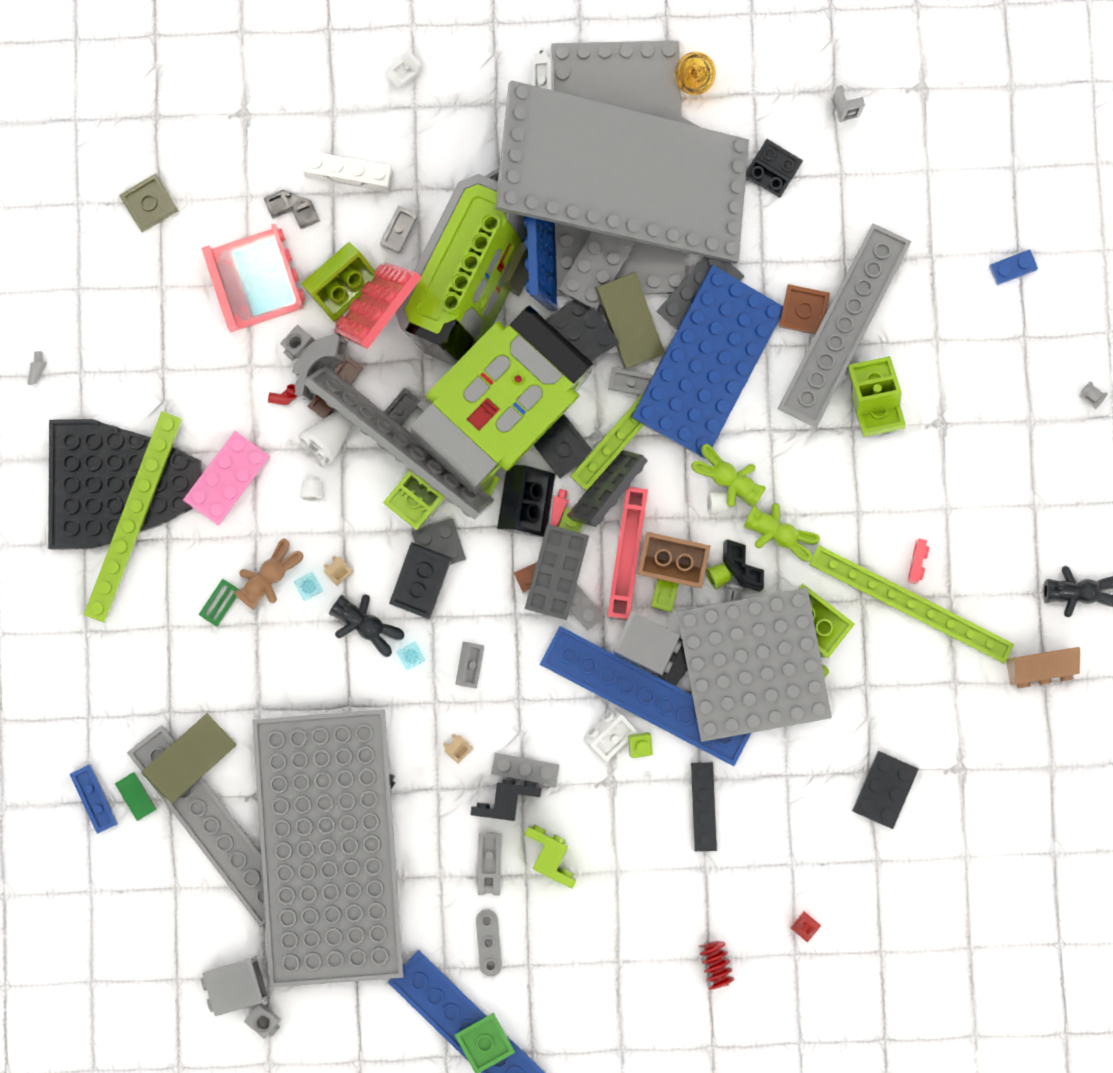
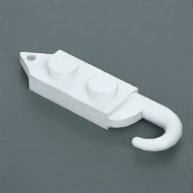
(542, 70)

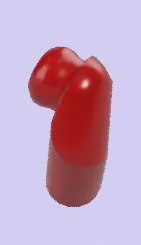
(284, 398)

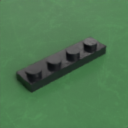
(703, 806)

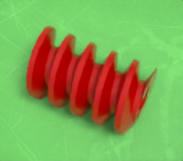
(716, 964)

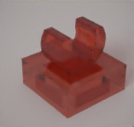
(805, 926)

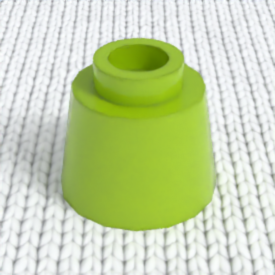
(718, 575)

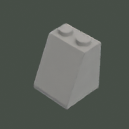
(647, 644)
(234, 986)

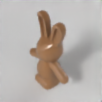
(269, 573)

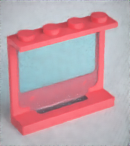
(254, 279)

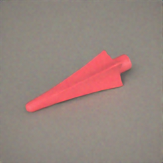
(559, 505)

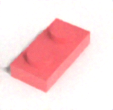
(916, 570)

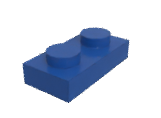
(1013, 267)

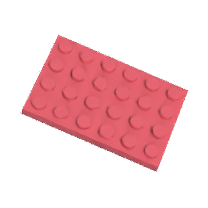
(376, 304)

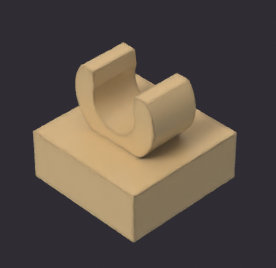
(337, 570)
(458, 748)

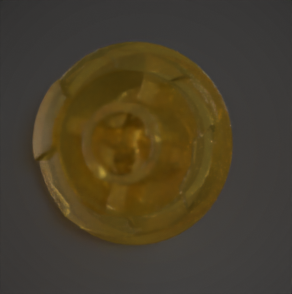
(695, 73)

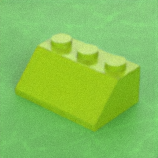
(339, 281)

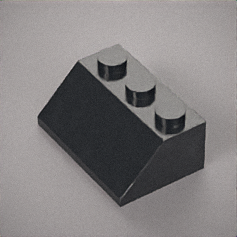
(526, 500)

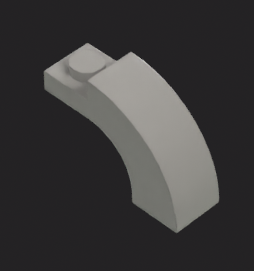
(316, 356)

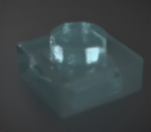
(308, 586)
(411, 656)

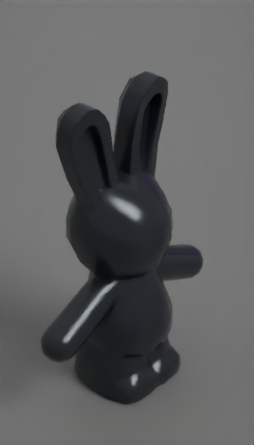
(1085, 591)
(367, 626)

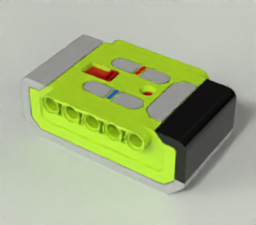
(462, 272)
(500, 398)

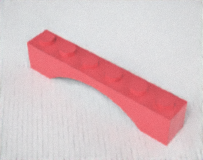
(627, 553)

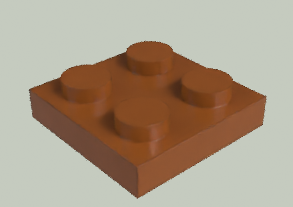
(803, 309)

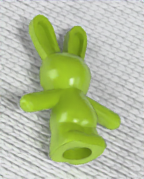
(726, 475)
(784, 534)

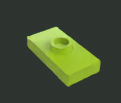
(664, 595)

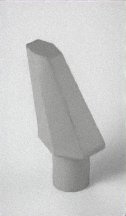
(36, 368)

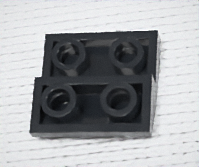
(773, 168)

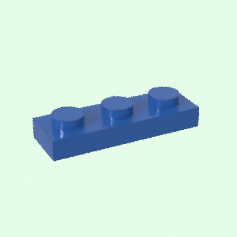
(93, 799)

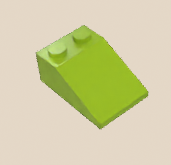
(829, 623)

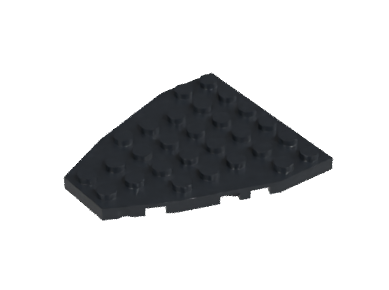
(92, 478)

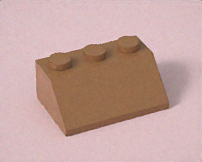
(673, 560)
(1044, 667)

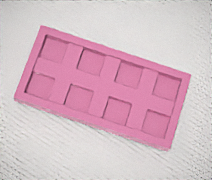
(226, 478)

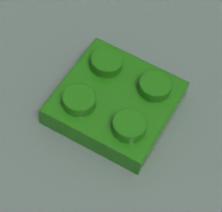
(484, 1043)

